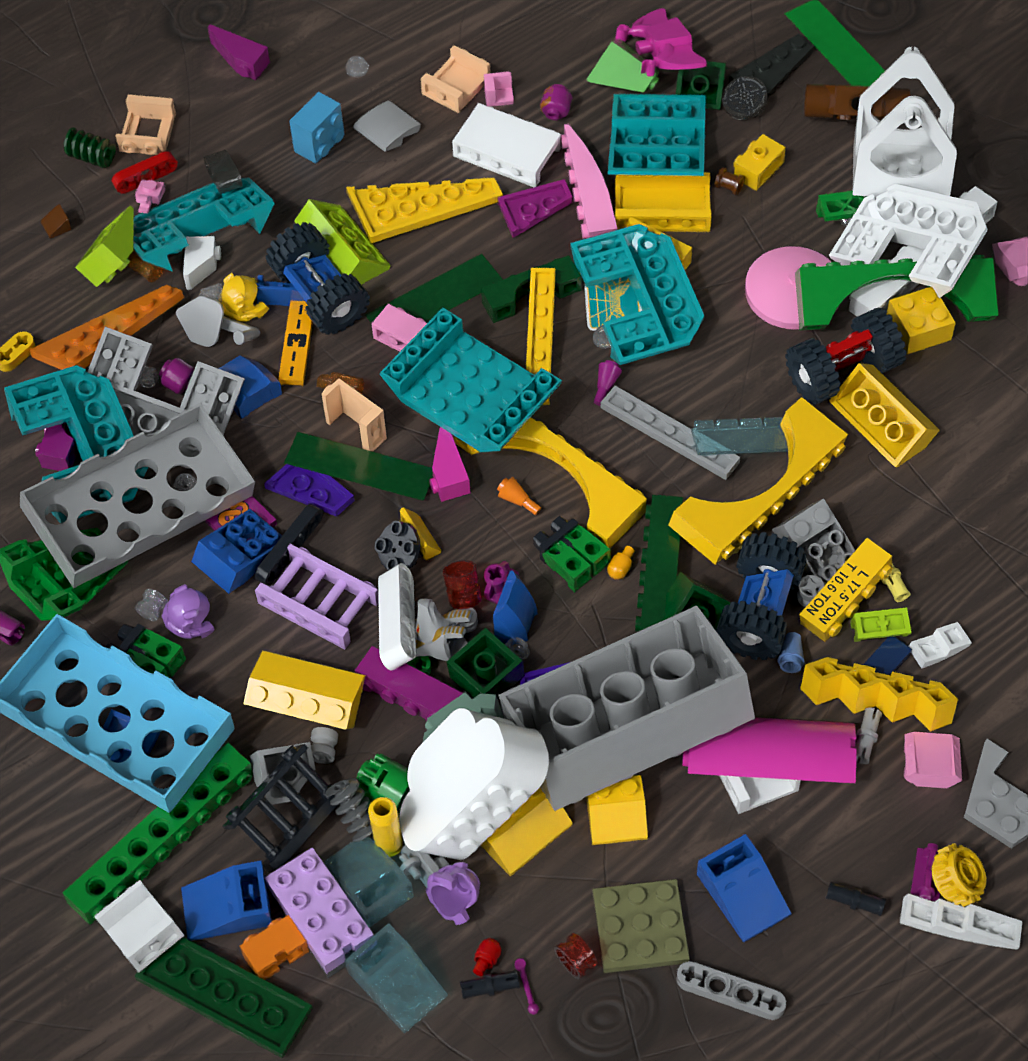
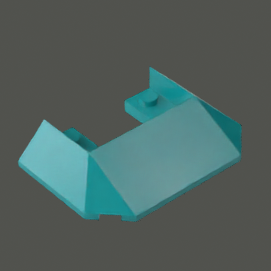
(196, 215)
(659, 281)
(86, 406)

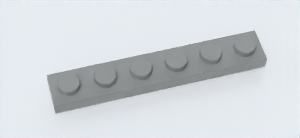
(665, 430)

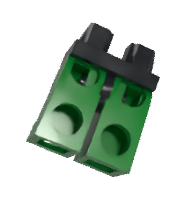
(572, 552)
(150, 650)

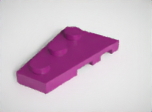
(533, 205)

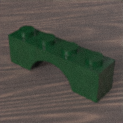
(502, 296)

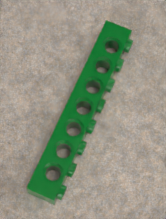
(143, 836)

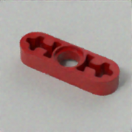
(164, 163)

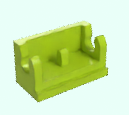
(881, 624)

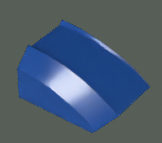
(258, 385)
(514, 610)

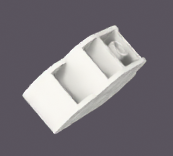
(469, 782)

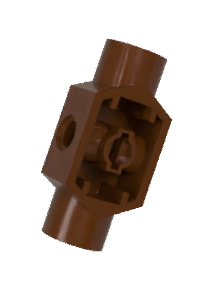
(826, 100)

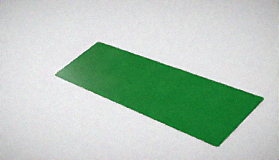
(835, 43)

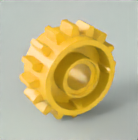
(958, 875)

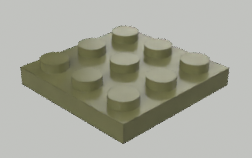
(640, 926)

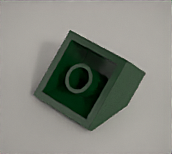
(703, 81)
(690, 593)

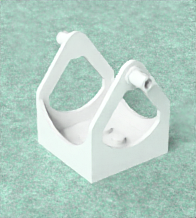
(912, 157)

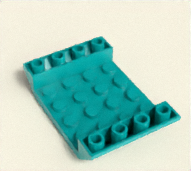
(466, 384)

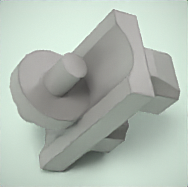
(420, 864)

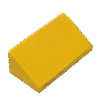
(428, 545)

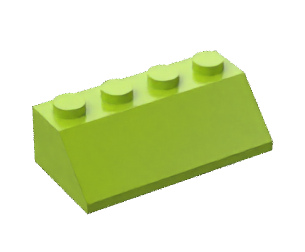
(348, 245)

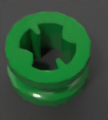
(426, 664)

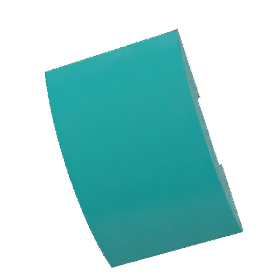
(657, 135)

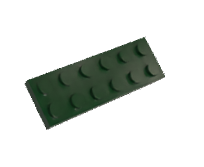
(227, 995)

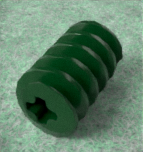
(89, 148)

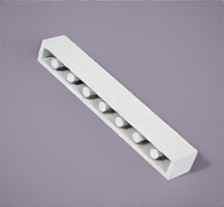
(880, 293)

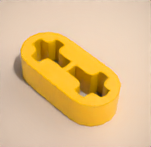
(14, 351)

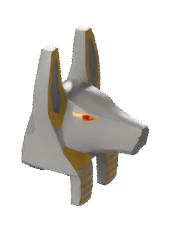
(437, 633)

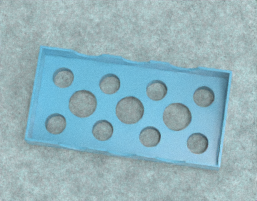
(38, 677)

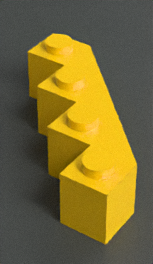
(893, 695)

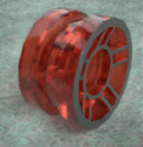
(575, 955)

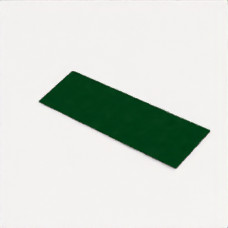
(445, 290)
(359, 466)

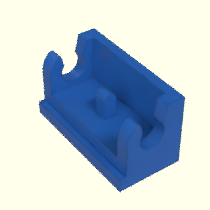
(276, 292)

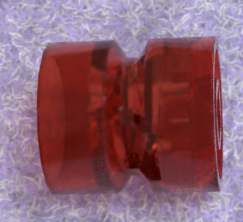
(462, 584)

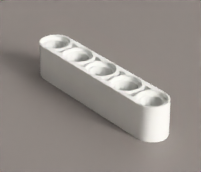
(396, 617)

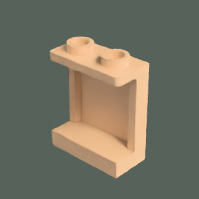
(456, 80)

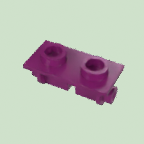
(922, 882)

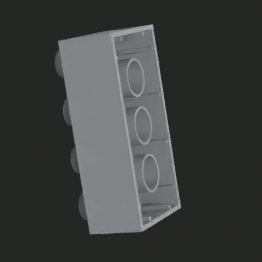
(632, 705)

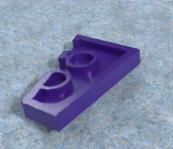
(309, 488)

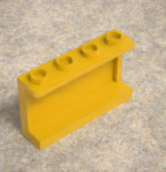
(664, 202)

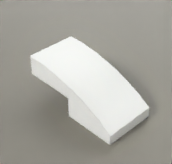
(940, 646)

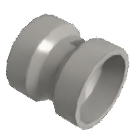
(323, 744)

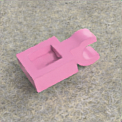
(148, 193)

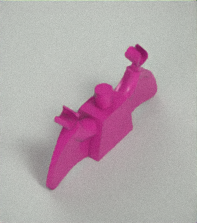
(665, 40)

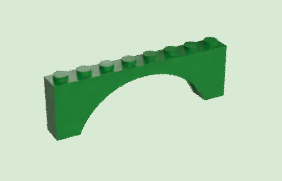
(825, 287)

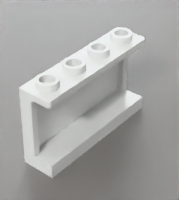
(505, 144)

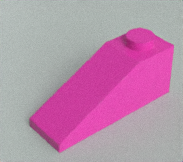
(449, 473)

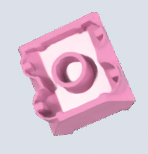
(1013, 259)
(932, 759)

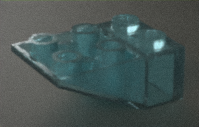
(370, 879)
(395, 978)

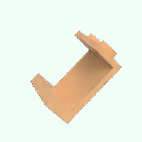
(342, 398)

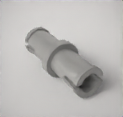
(867, 735)

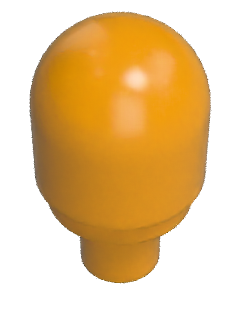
(620, 563)

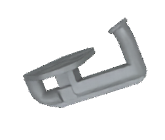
(205, 318)

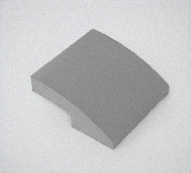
(387, 125)

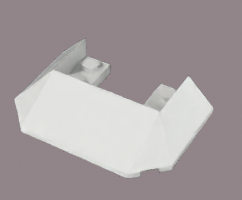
(938, 223)

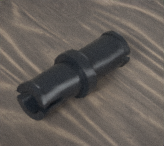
(855, 898)
(489, 984)

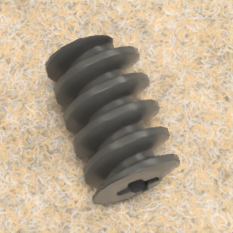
(355, 806)

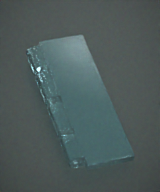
(735, 439)

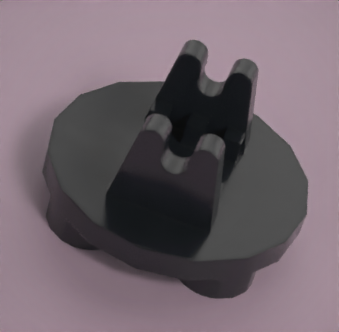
(403, 539)

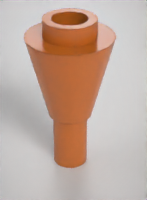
(513, 492)

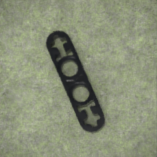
(295, 535)

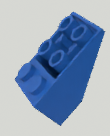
(229, 556)
(743, 888)
(227, 902)

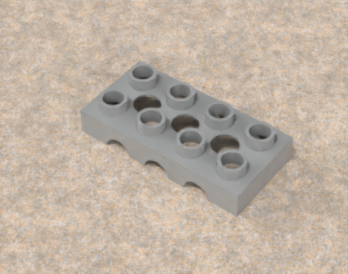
(117, 474)

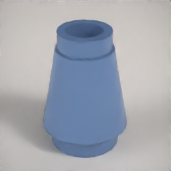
(791, 654)

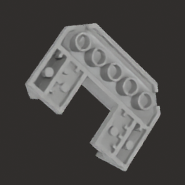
(123, 361)

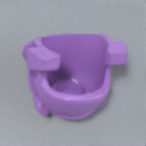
(186, 612)
(453, 891)

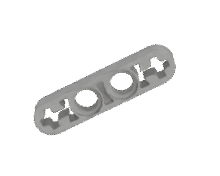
(728, 995)

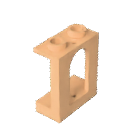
(149, 108)

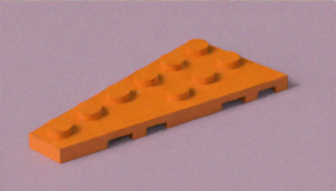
(80, 343)

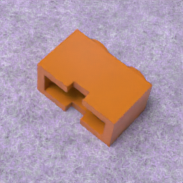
(274, 946)

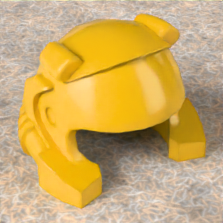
(239, 296)

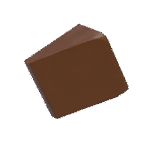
(56, 222)

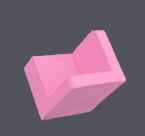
(498, 89)

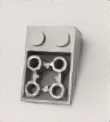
(820, 537)

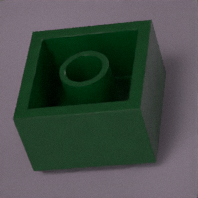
(485, 666)

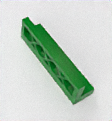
(838, 205)

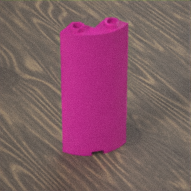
(779, 751)

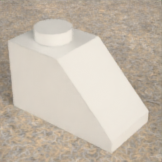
(200, 259)

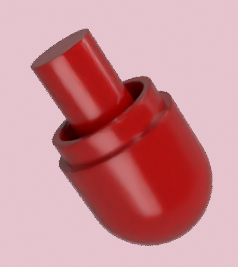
(486, 955)

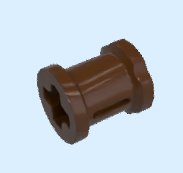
(729, 181)

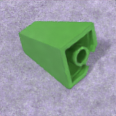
(621, 68)

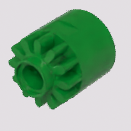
(384, 779)

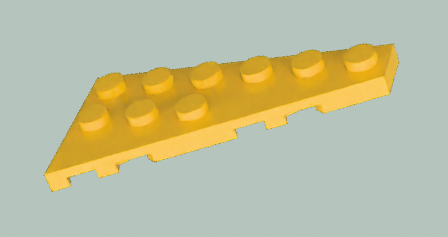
(415, 205)

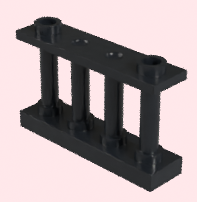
(294, 834)

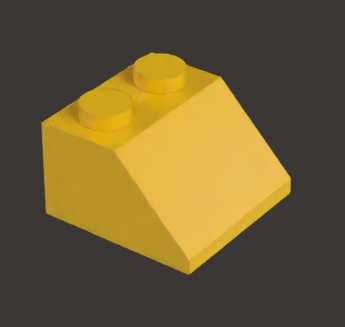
(618, 812)

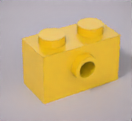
(759, 161)

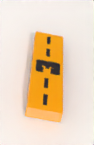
(295, 345)

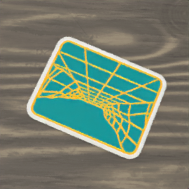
(610, 301)

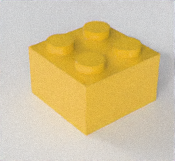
(921, 319)

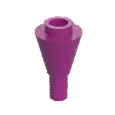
(607, 375)

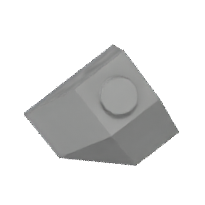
(267, 760)

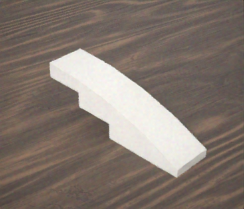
(960, 922)

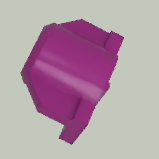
(495, 579)

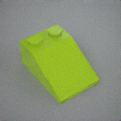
(109, 250)

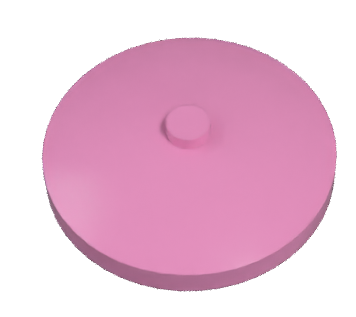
(772, 284)

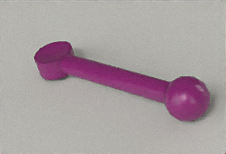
(520, 966)

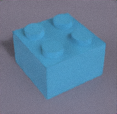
(317, 127)

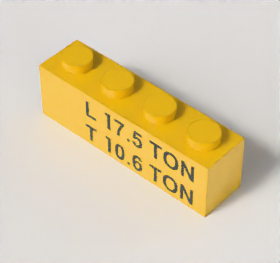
(846, 590)

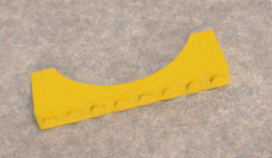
(611, 502)
(719, 526)

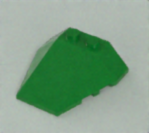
(41, 582)

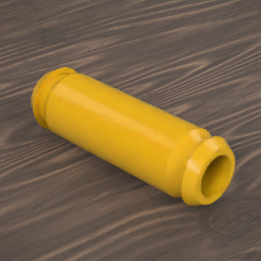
(385, 825)

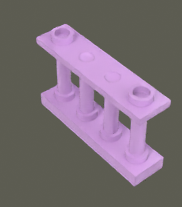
(315, 619)

